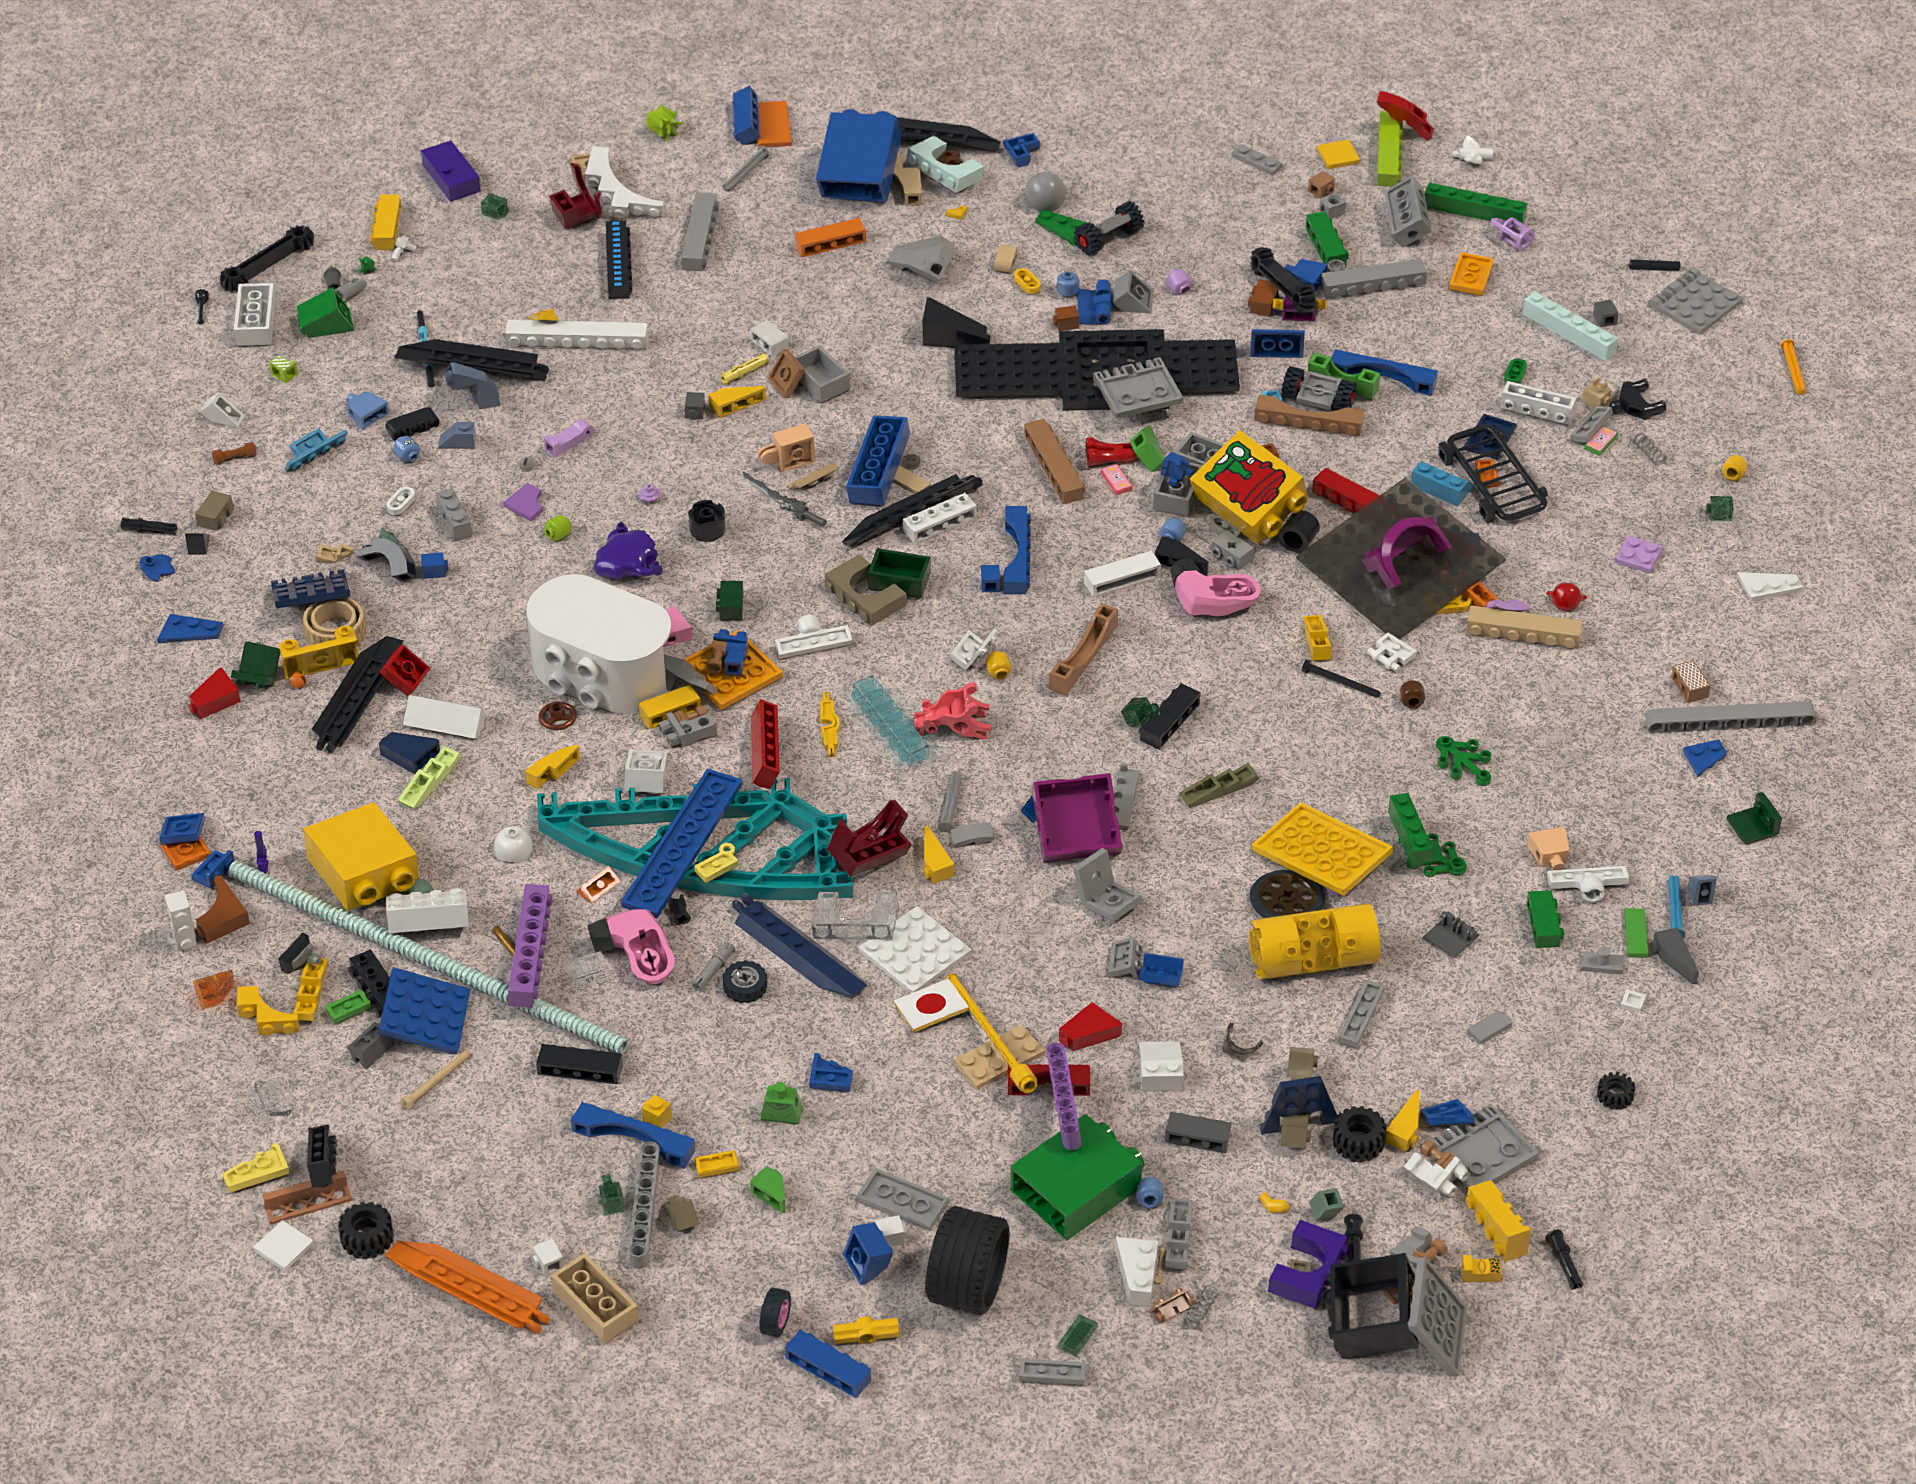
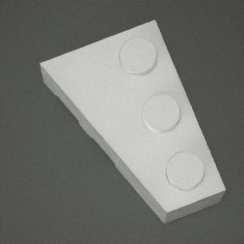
(1138, 1265)

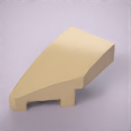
(332, 555)

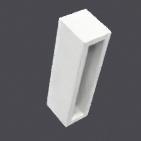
(1122, 573)

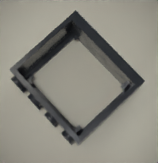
(1366, 1277)

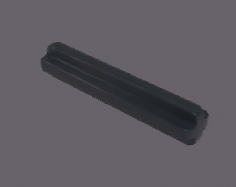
(1654, 265)

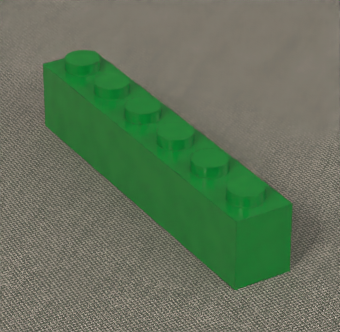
(1473, 203)

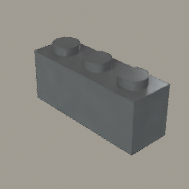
(1198, 1132)

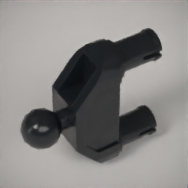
(1634, 403)

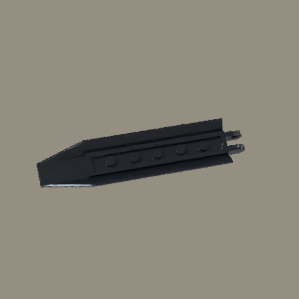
(949, 133)
(476, 357)
(911, 505)
(354, 694)

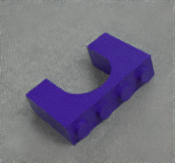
(1311, 1286)

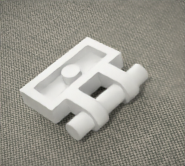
(1394, 648)

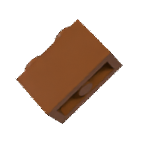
(1262, 298)

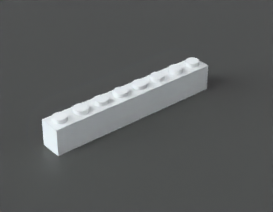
(576, 334)

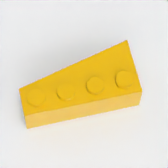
(1498, 1220)

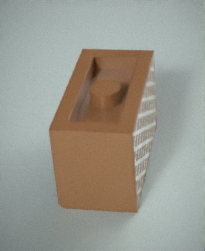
(1690, 681)

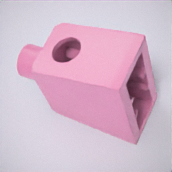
(680, 628)

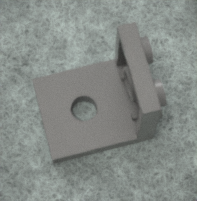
(1101, 892)

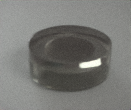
(911, 461)

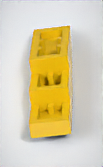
(310, 990)

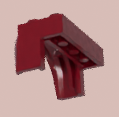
(860, 852)

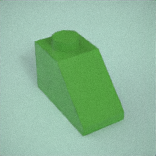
(769, 1188)

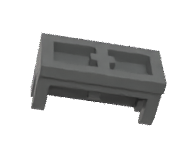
(370, 1046)

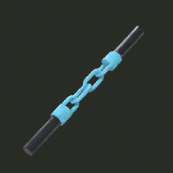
(423, 334)

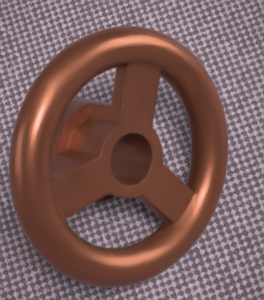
(557, 713)

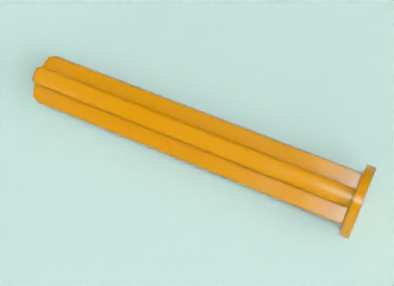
(1788, 347)

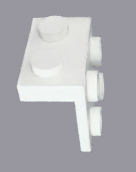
(971, 647)

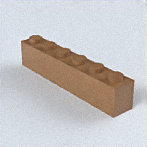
(1054, 461)

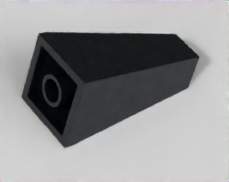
(949, 327)

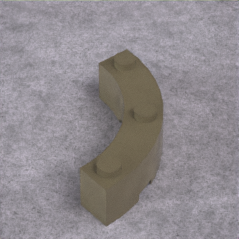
(1295, 1127)

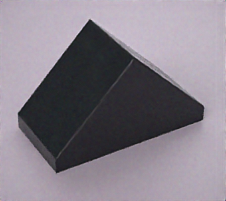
(197, 543)

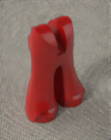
(1102, 453)

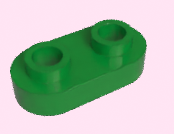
(1515, 371)

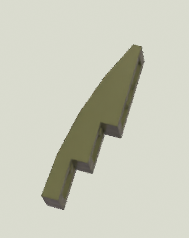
(1218, 786)

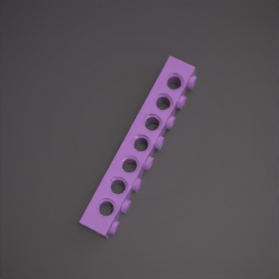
(529, 946)

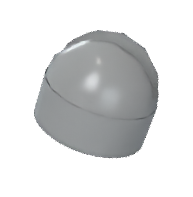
(529, 466)

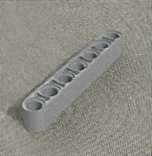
(644, 1205)

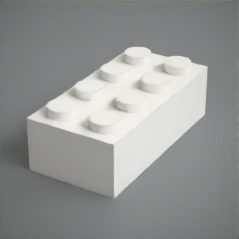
(254, 314)
(427, 911)

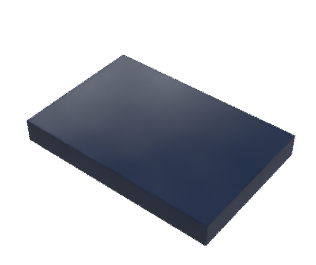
(1499, 424)

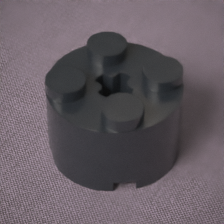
(707, 520)

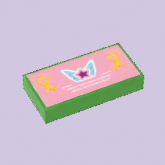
(1601, 440)

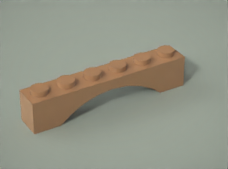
(1344, 421)
(1069, 670)

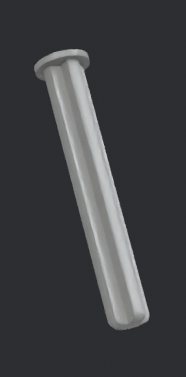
(746, 168)
(950, 804)

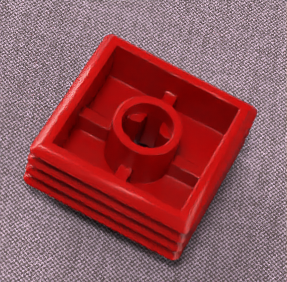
(405, 670)

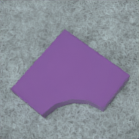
(525, 502)

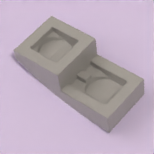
(978, 833)

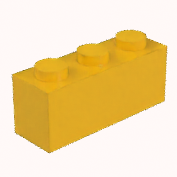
(655, 709)

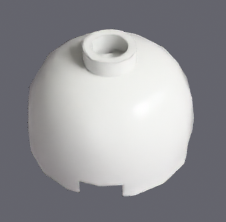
(513, 845)

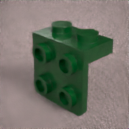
(257, 665)

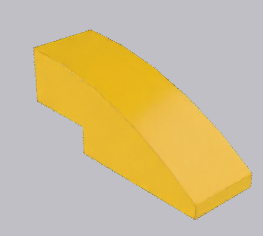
(1317, 637)
(552, 766)

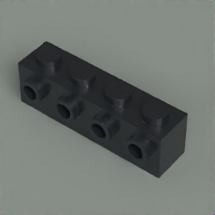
(370, 978)
(321, 1156)

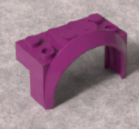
(1398, 539)

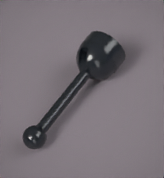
(201, 298)

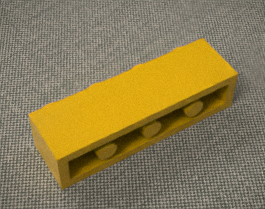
(386, 222)

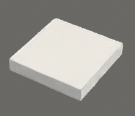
(283, 1245)

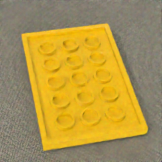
(1322, 848)

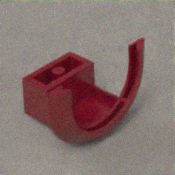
(579, 207)

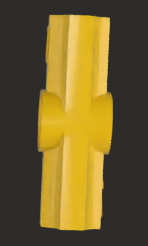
(866, 1330)

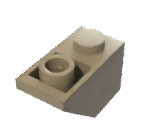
(681, 1212)

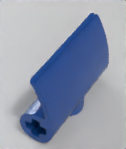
(1095, 305)

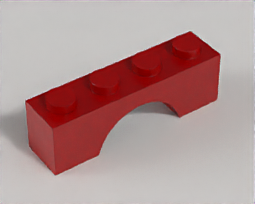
(1078, 1074)

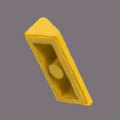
(544, 314)

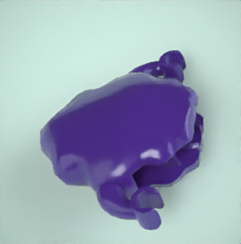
(627, 555)

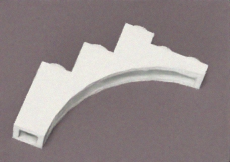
(612, 191)

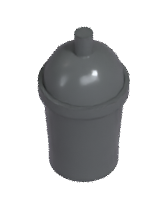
(332, 277)

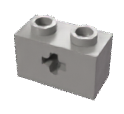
(1232, 550)

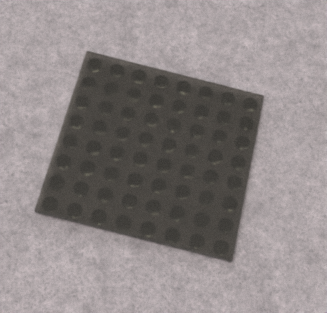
(1426, 576)

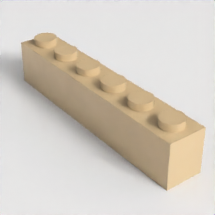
(1524, 627)

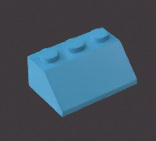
(1441, 483)

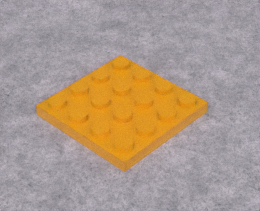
(757, 674)

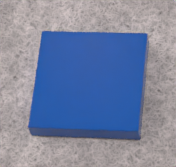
(182, 828)

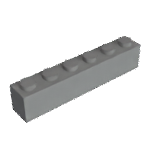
(699, 231)
(1373, 278)

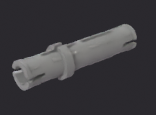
(718, 960)

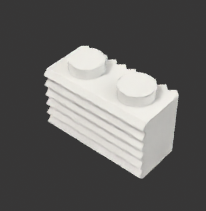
(769, 338)

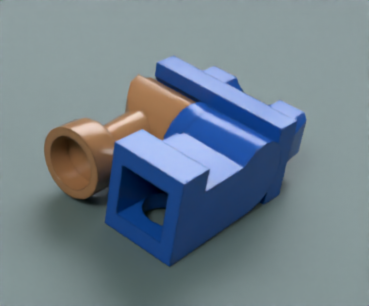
(730, 647)

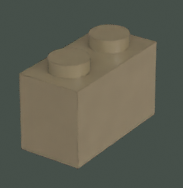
(214, 510)

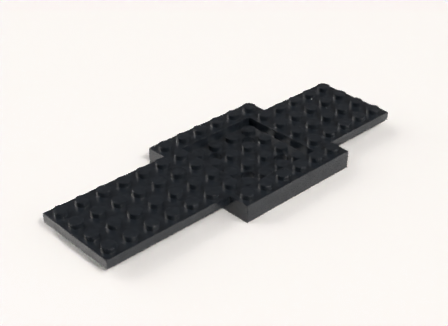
(1068, 365)

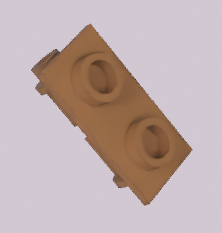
(1179, 1300)

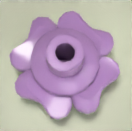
(649, 493)

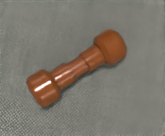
(220, 456)

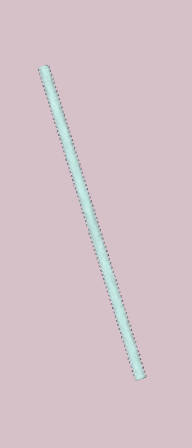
(423, 955)

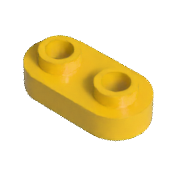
(1030, 283)

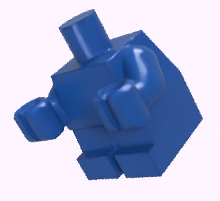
(1176, 468)

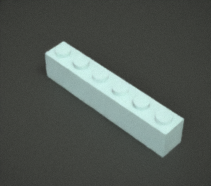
(1570, 326)

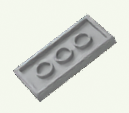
(902, 1199)

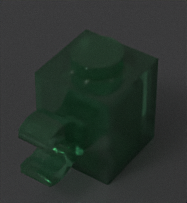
(1139, 711)
(611, 1196)

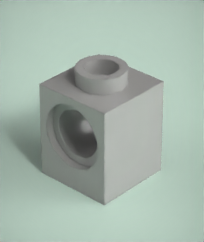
(1333, 205)

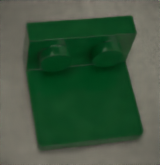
(1756, 822)

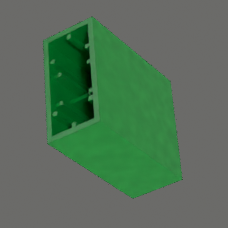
(1079, 1184)

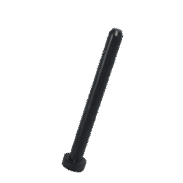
(1307, 666)

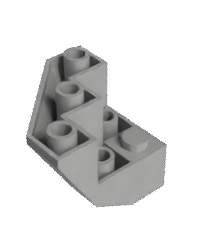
(924, 257)

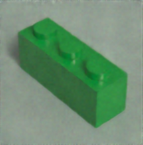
(1544, 919)

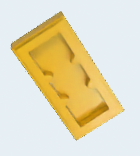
(716, 1164)

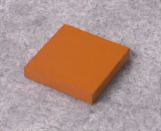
(185, 853)

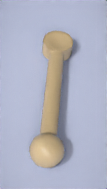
(1158, 1279)

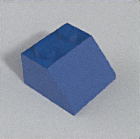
(867, 1252)

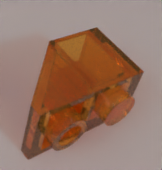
(213, 989)

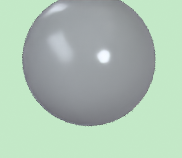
(1045, 191)

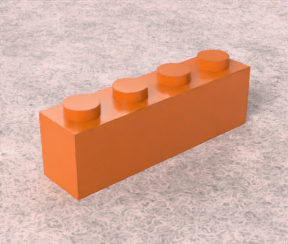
(830, 237)

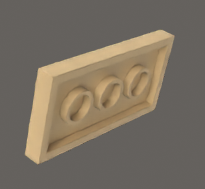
(987, 1064)

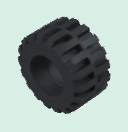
(1359, 1146)
(368, 1242)

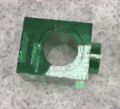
(1720, 508)

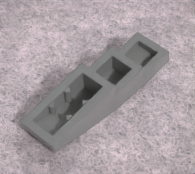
(684, 671)
(1178, 1233)

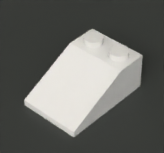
(645, 771)
(1161, 1066)

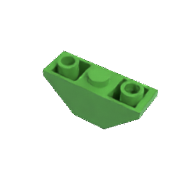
(1148, 448)

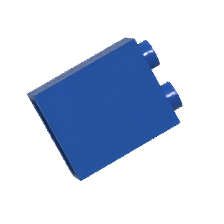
(859, 156)

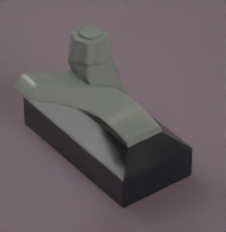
(297, 954)

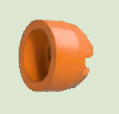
(298, 680)

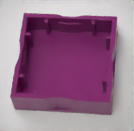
(1076, 817)

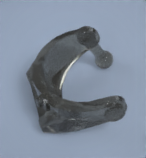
(1235, 1051)

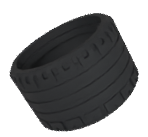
(967, 1260)

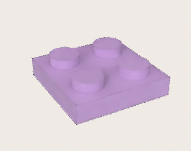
(1639, 554)

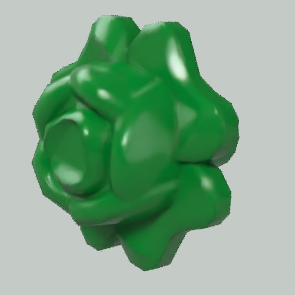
(367, 264)

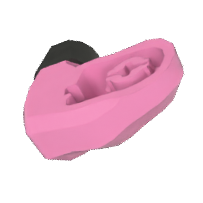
(1212, 594)

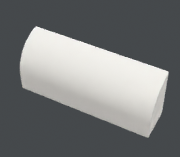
(444, 717)

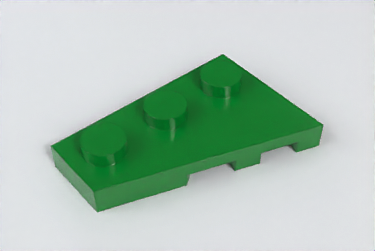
(1059, 224)

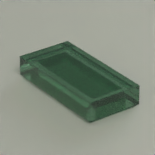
(1077, 1335)

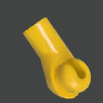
(1274, 1205)

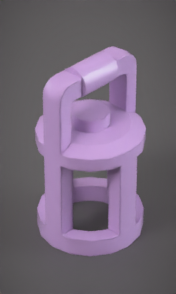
(1509, 229)

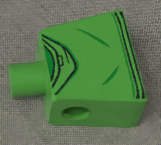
(781, 1104)

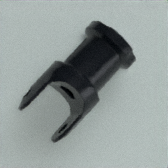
(678, 908)

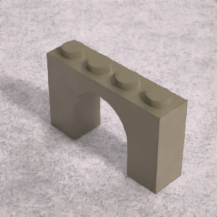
(869, 607)

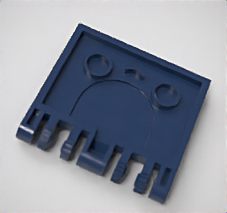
(310, 589)

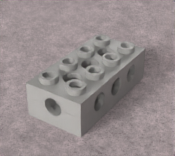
(1407, 211)

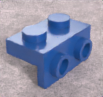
(213, 866)
(1161, 970)

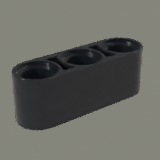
(412, 423)

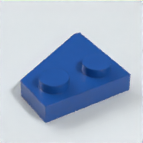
(1704, 755)
(829, 1075)
(1447, 1113)

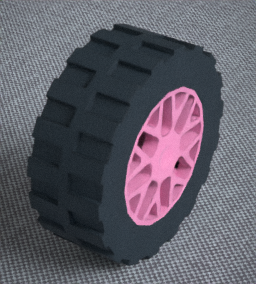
(775, 1312)

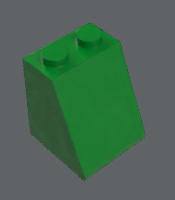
(324, 315)

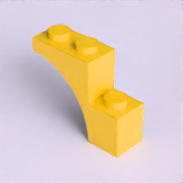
(268, 1020)

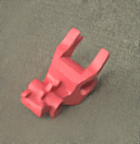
(955, 711)

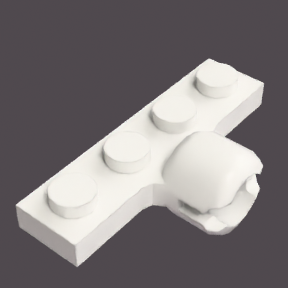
(812, 638)
(1588, 880)

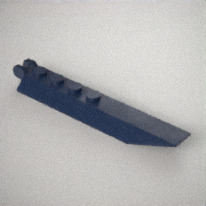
(796, 948)

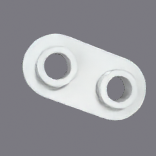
(398, 503)

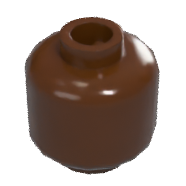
(1412, 694)

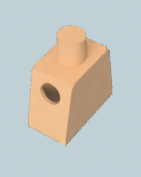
(1549, 847)

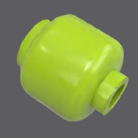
(557, 528)

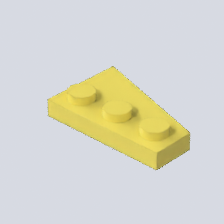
(261, 1169)

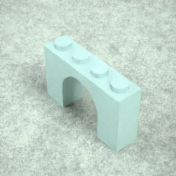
(951, 176)

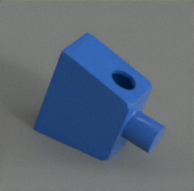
(1308, 272)

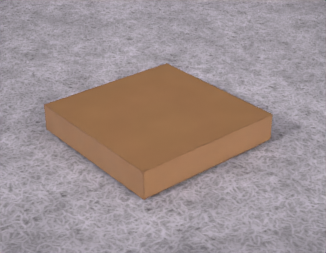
(786, 373)

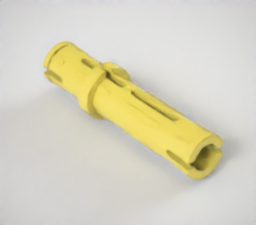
(747, 367)

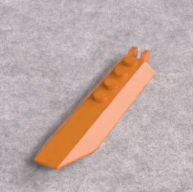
(470, 1283)

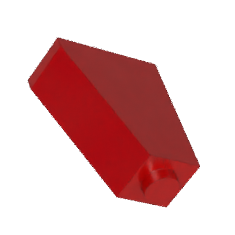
(214, 695)
(1089, 1028)

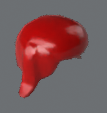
(1566, 596)

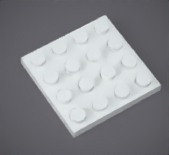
(917, 952)

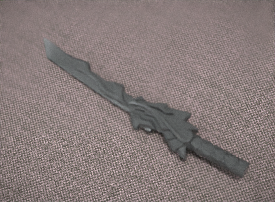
(797, 506)

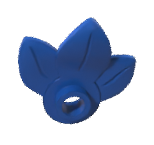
(156, 566)

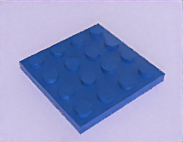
(424, 1011)

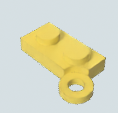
(717, 864)

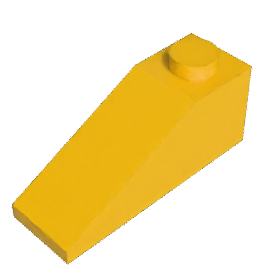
(735, 398)
(937, 863)
(1404, 1127)

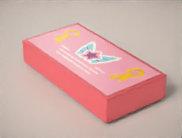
(1116, 479)

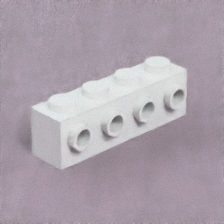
(1538, 403)
(939, 518)

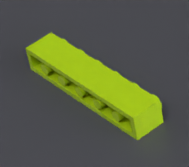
(1389, 155)

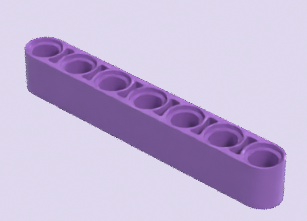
(1064, 1096)

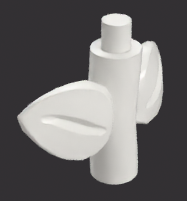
(1472, 152)

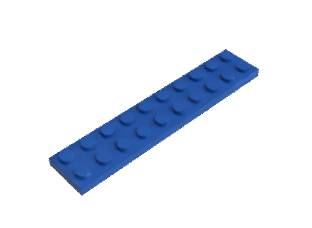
(682, 842)

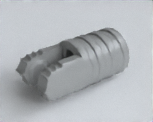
(351, 288)

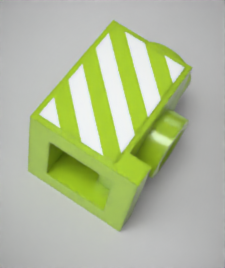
(283, 368)

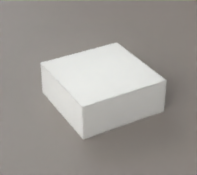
(1633, 1001)

